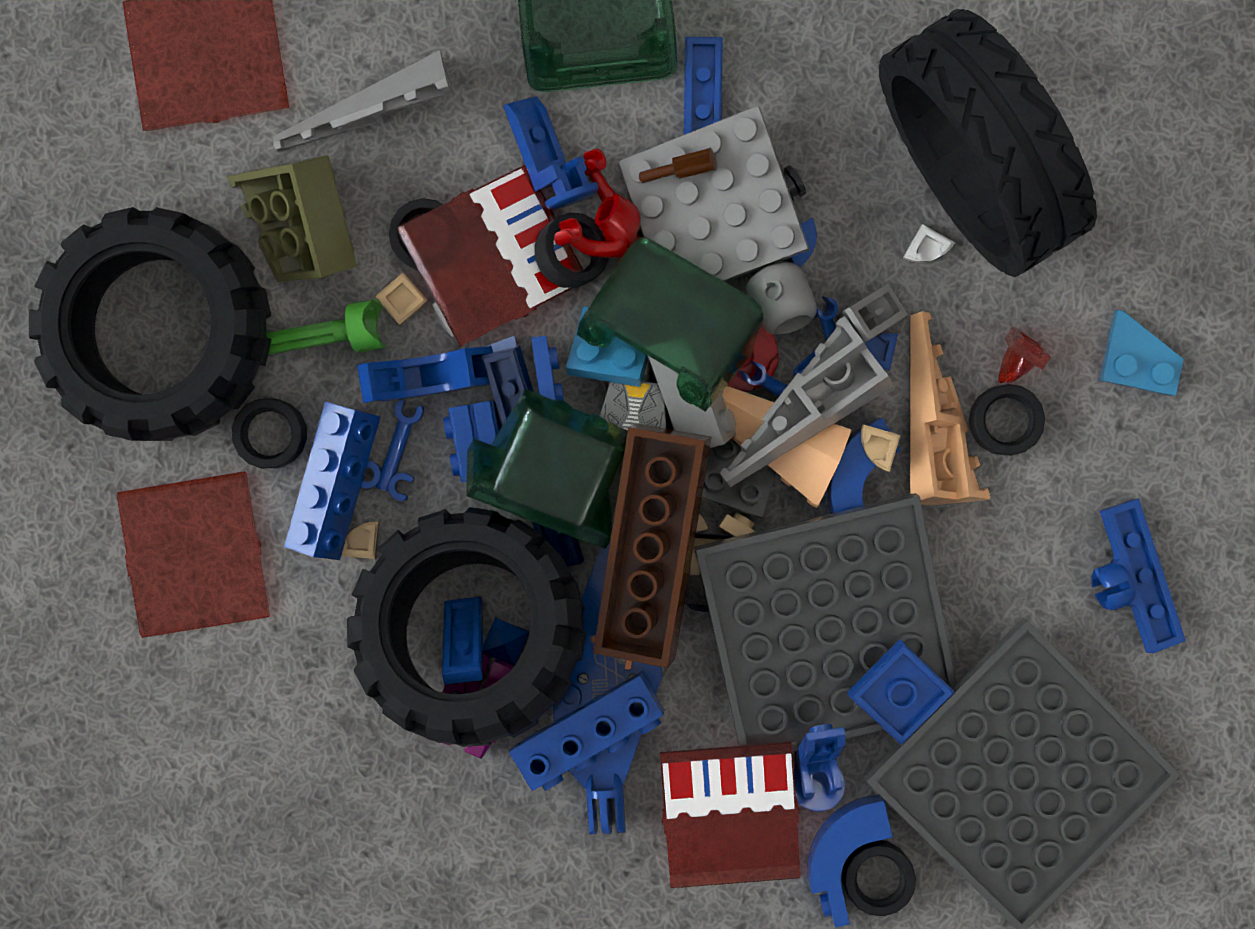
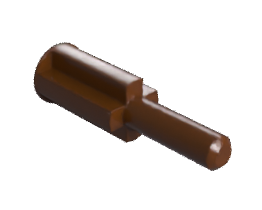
(683, 166)

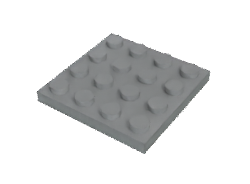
(724, 217)

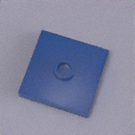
(900, 692)

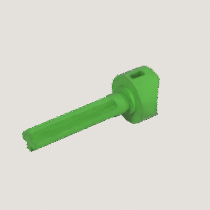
(357, 327)

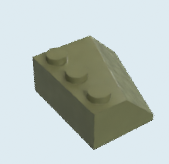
(298, 218)

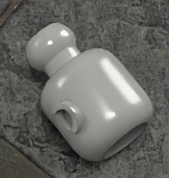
(783, 296)

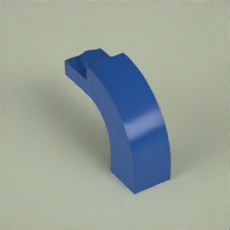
(423, 375)
(850, 475)
(841, 834)

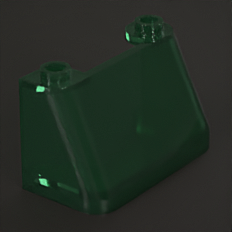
(596, 42)
(675, 318)

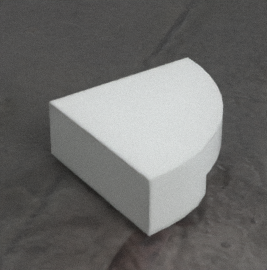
(927, 246)

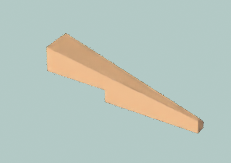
(938, 446)
(805, 467)

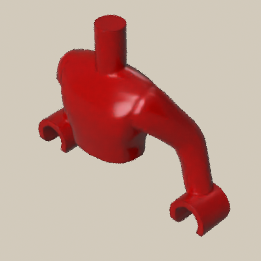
(615, 217)

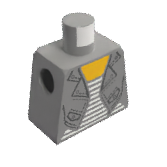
(634, 405)

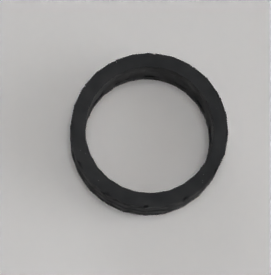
(988, 141)

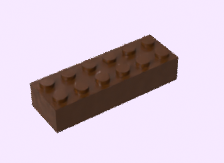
(651, 544)

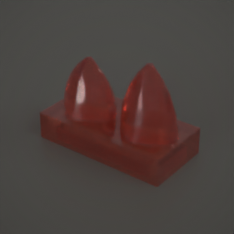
(1021, 356)

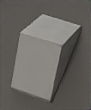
(875, 313)

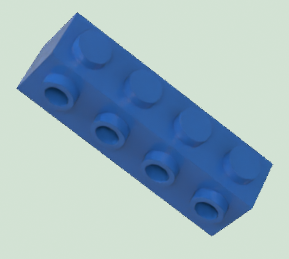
(332, 481)
(587, 731)

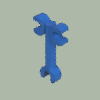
(385, 478)

